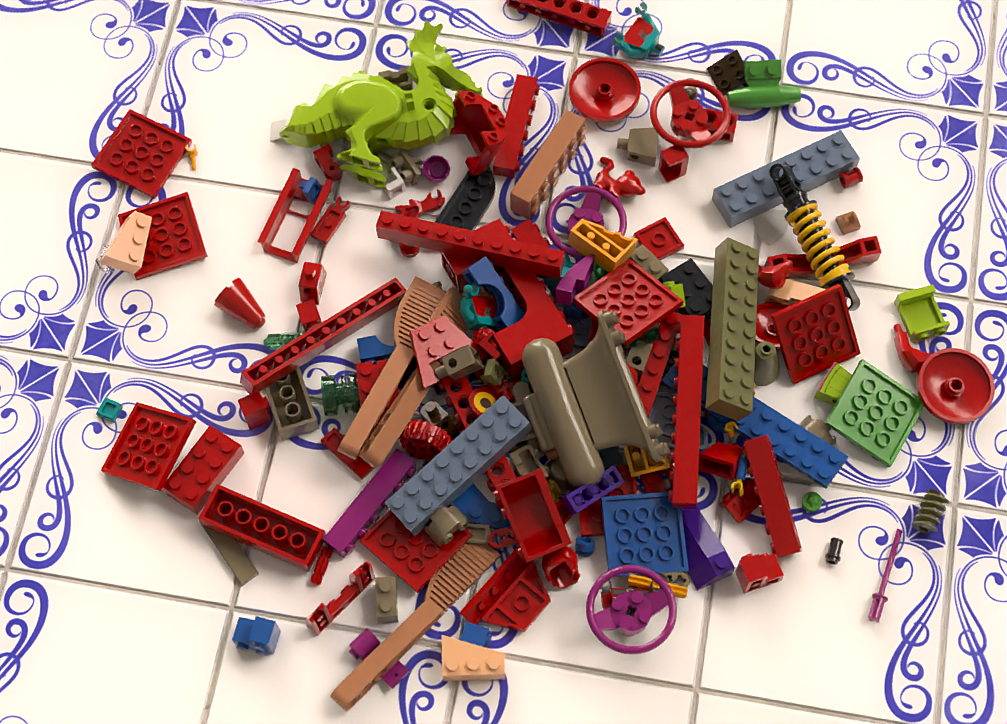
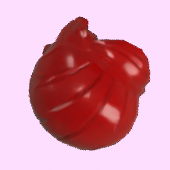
(561, 567)

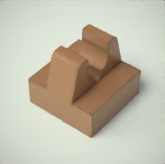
(848, 222)

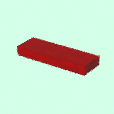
(358, 466)

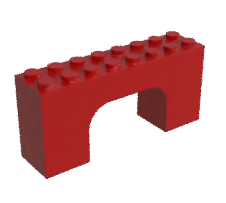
(540, 317)

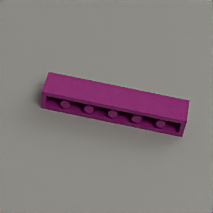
(369, 503)

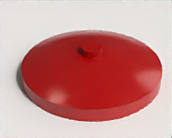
(604, 90)
(955, 386)

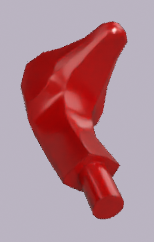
(774, 276)
(909, 357)

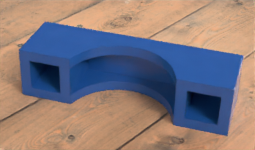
(483, 275)
(373, 349)

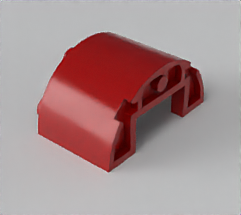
(483, 127)
(532, 515)

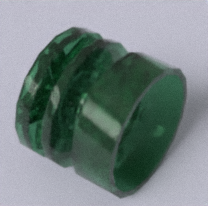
(339, 394)

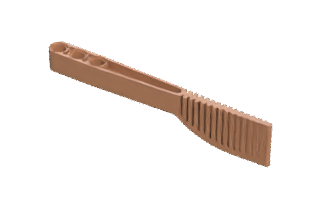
(411, 313)
(411, 395)
(441, 594)

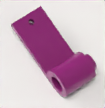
(364, 645)

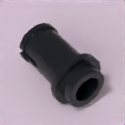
(833, 554)

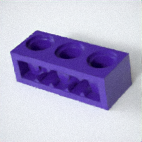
(585, 495)

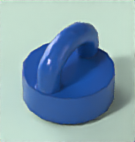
(585, 545)

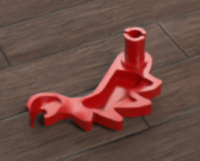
(414, 210)

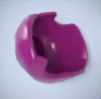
(436, 168)

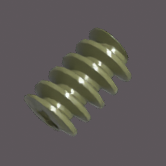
(929, 511)

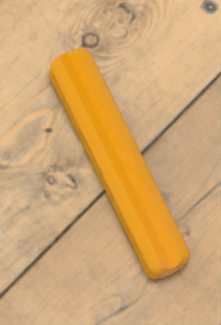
(644, 583)

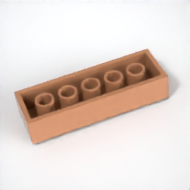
(548, 164)

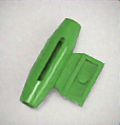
(763, 87)

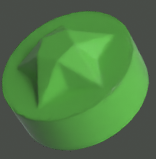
(811, 501)

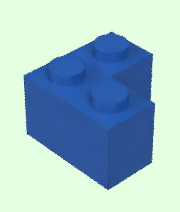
(256, 634)

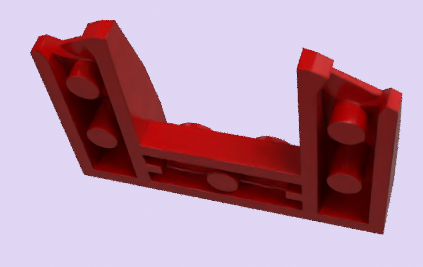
(324, 615)

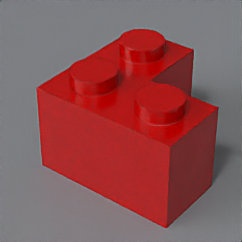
(758, 571)

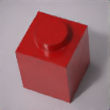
(308, 314)

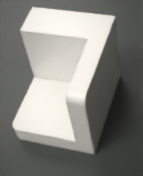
(395, 184)

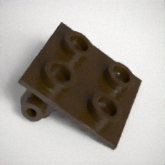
(728, 72)

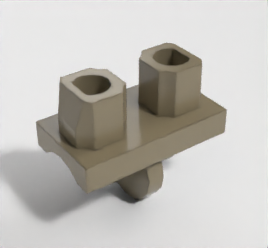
(410, 166)

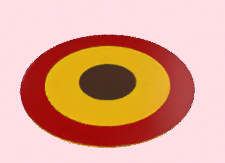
(482, 399)

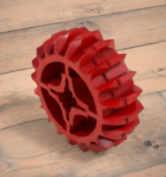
(424, 440)

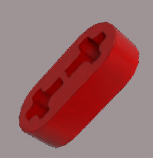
(503, 543)

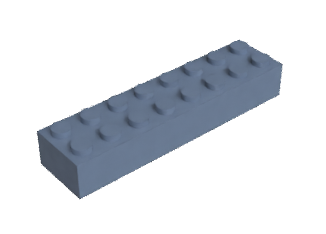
(812, 166)
(459, 465)

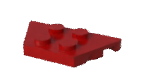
(520, 602)

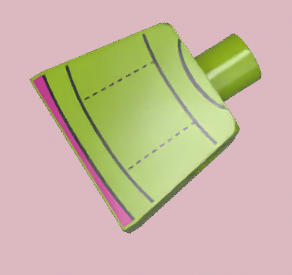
(833, 384)

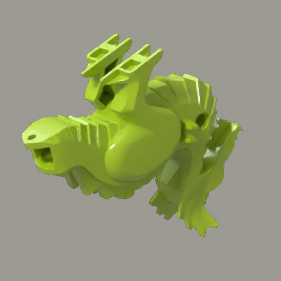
(381, 114)

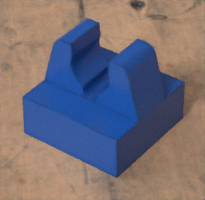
(311, 189)

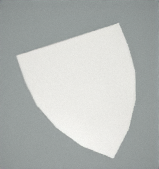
(771, 225)

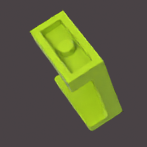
(921, 313)

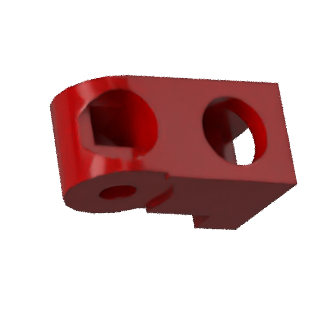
(328, 166)

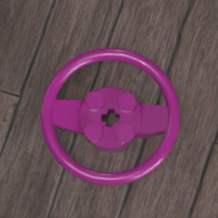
(589, 211)
(643, 605)

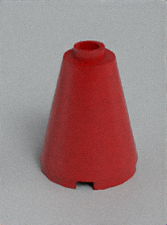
(241, 304)

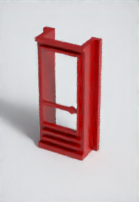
(289, 192)

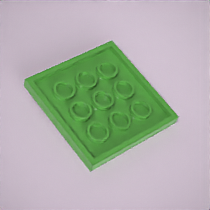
(875, 413)

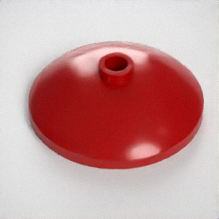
(764, 325)

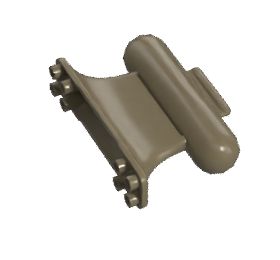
(587, 403)

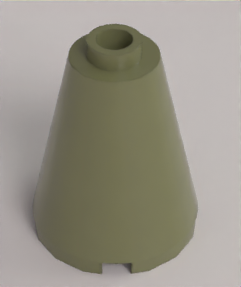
(766, 364)

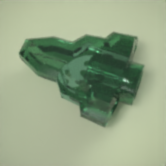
(277, 340)

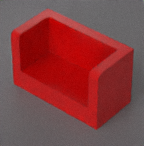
(673, 163)

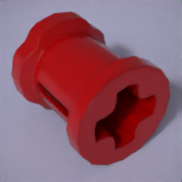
(850, 177)

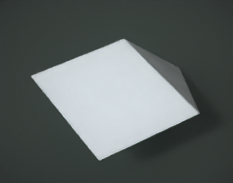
(276, 127)

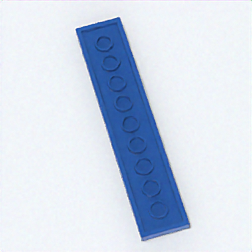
(789, 440)

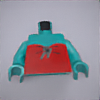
(641, 37)
(477, 310)

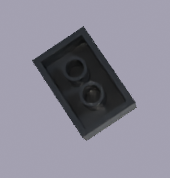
(695, 286)

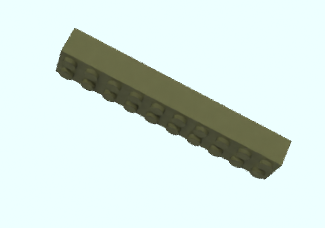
(733, 330)

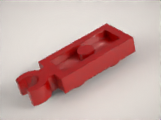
(330, 221)

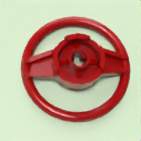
(688, 116)

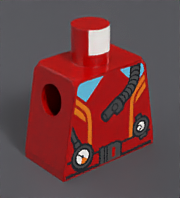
(313, 278)

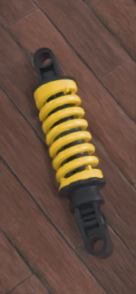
(804, 217)

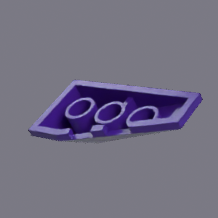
(705, 554)

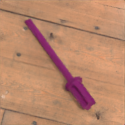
(879, 598)

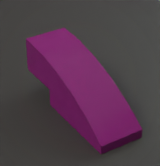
(575, 280)

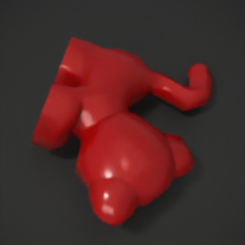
(625, 185)

